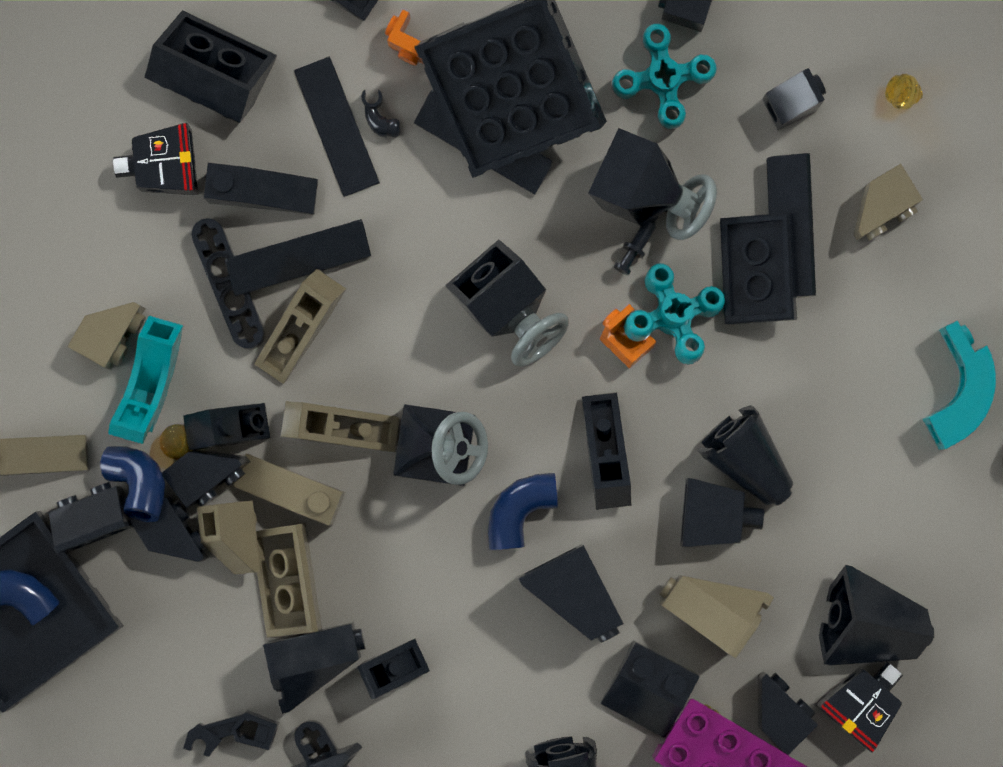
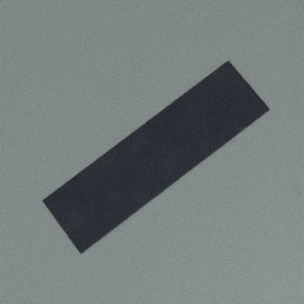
(336, 126)

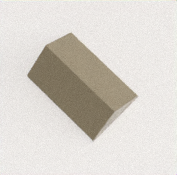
(287, 581)

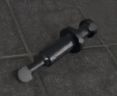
(636, 246)

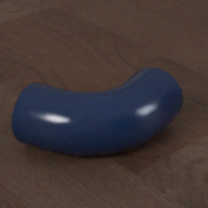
(141, 475)
(514, 506)
(26, 595)

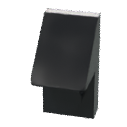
(393, 668)

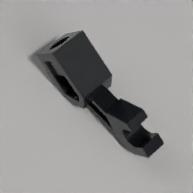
(214, 732)

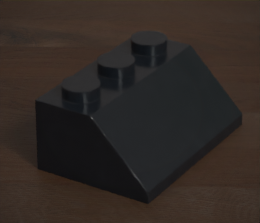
(209, 66)

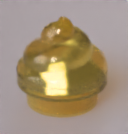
(903, 91)
(174, 441)

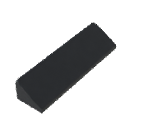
(525, 172)
(792, 192)
(297, 257)

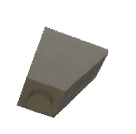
(716, 610)

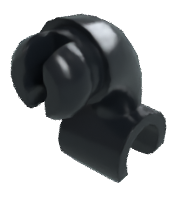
(378, 123)

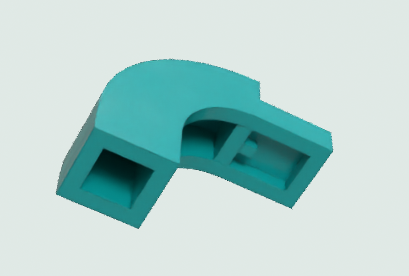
(149, 380)
(974, 391)

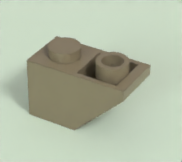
(884, 199)
(105, 333)
(231, 535)

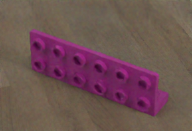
(711, 740)

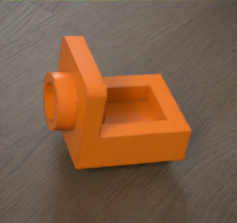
(400, 41)
(616, 340)

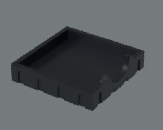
(511, 84)
(69, 631)

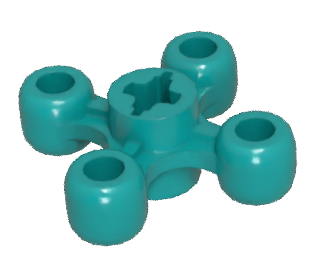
(680, 73)
(671, 323)

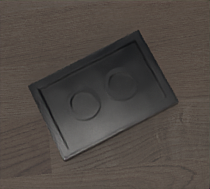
(758, 268)

